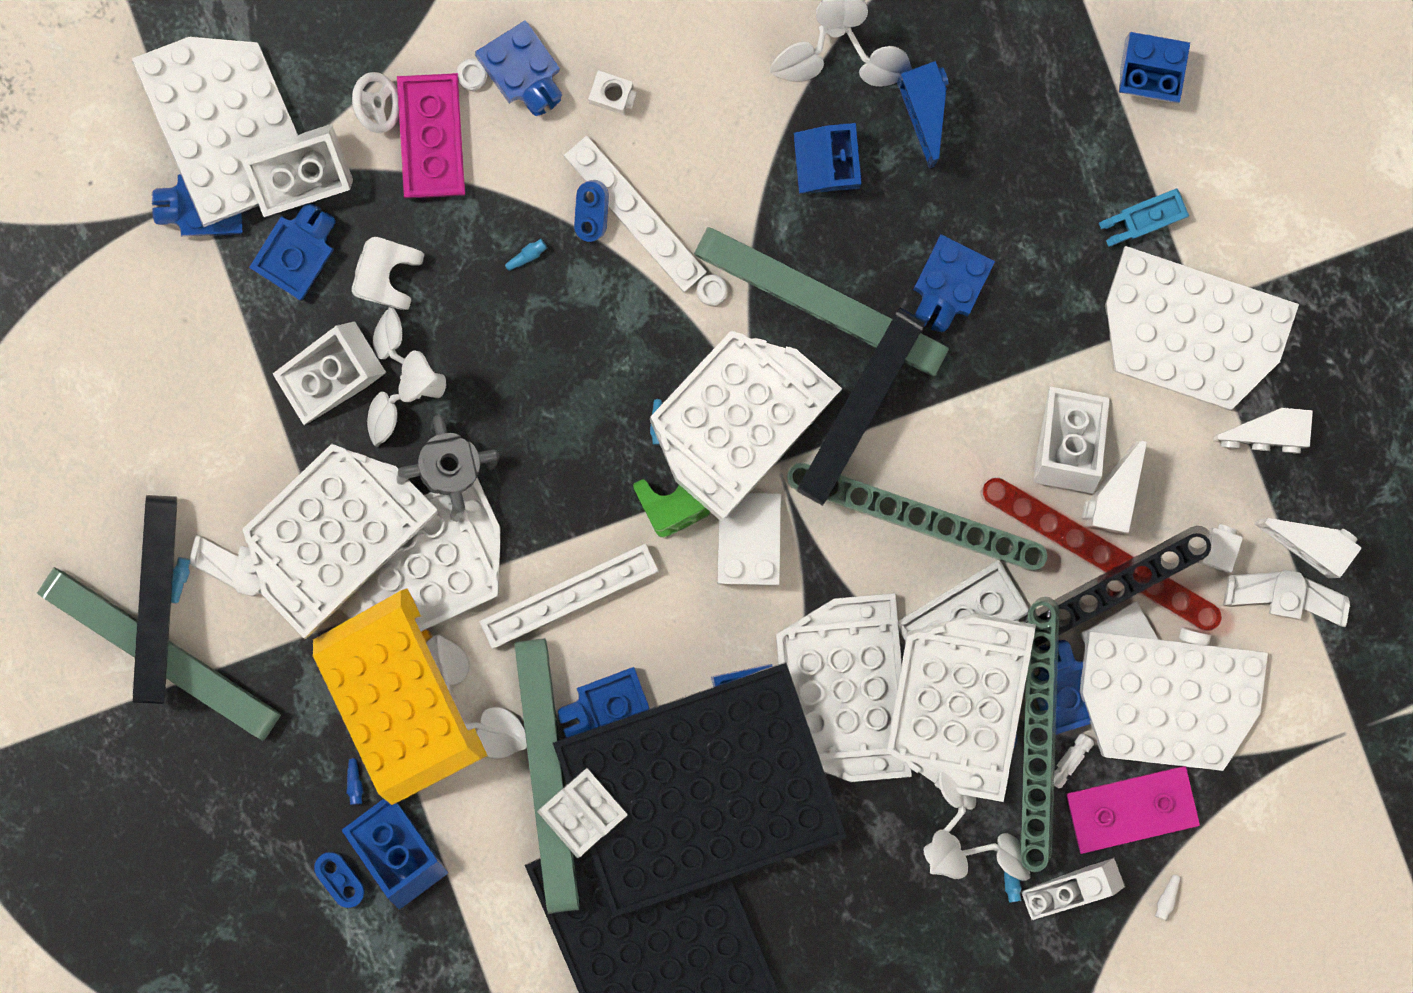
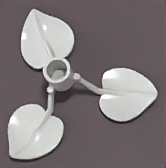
(802, 62)
(415, 381)
(499, 728)
(945, 851)

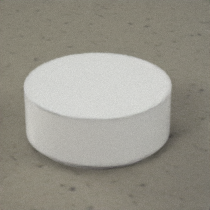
(471, 74)
(711, 290)
(1194, 636)

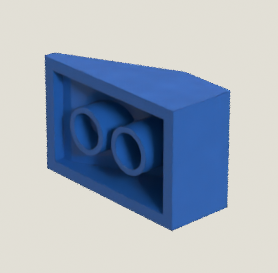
(924, 98)
(394, 852)

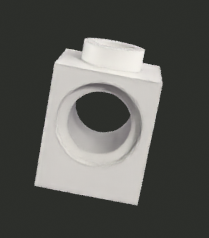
(602, 83)
(1223, 548)

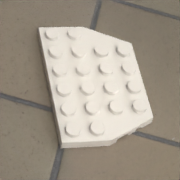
(214, 112)
(1193, 329)
(738, 418)
(331, 534)
(443, 565)
(848, 682)
(1170, 699)
(962, 701)

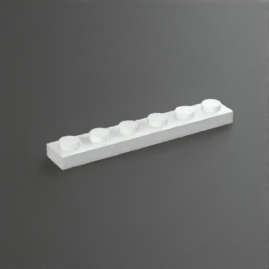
(637, 215)
(568, 596)

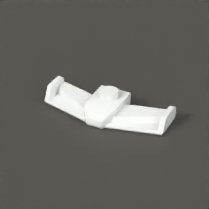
(225, 566)
(1288, 595)

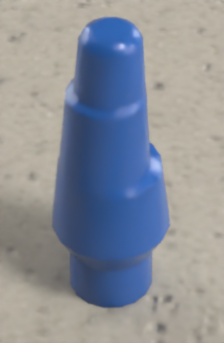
(354, 784)

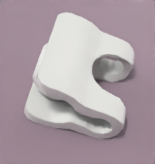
(373, 272)

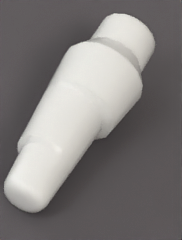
(1167, 899)

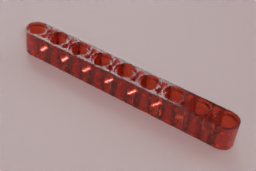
(1089, 542)

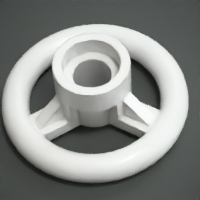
(372, 104)

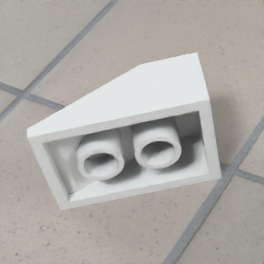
(298, 171)
(329, 372)
(1072, 440)
(1115, 498)
(751, 542)
(1321, 547)

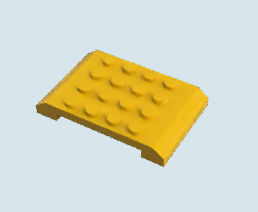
(395, 699)

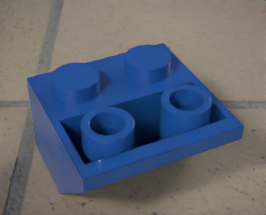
(1153, 67)
(827, 159)

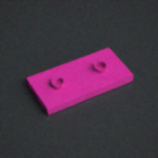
(430, 135)
(1132, 809)

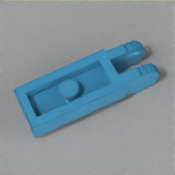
(1147, 216)

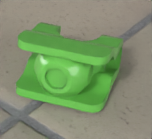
(669, 512)

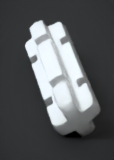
(1072, 759)

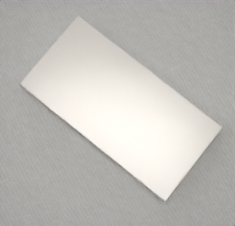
(984, 593)

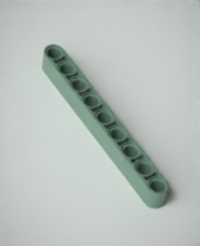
(811, 296)
(929, 526)
(182, 667)
(1040, 749)
(545, 771)

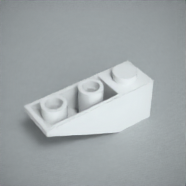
(1278, 428)
(1073, 889)

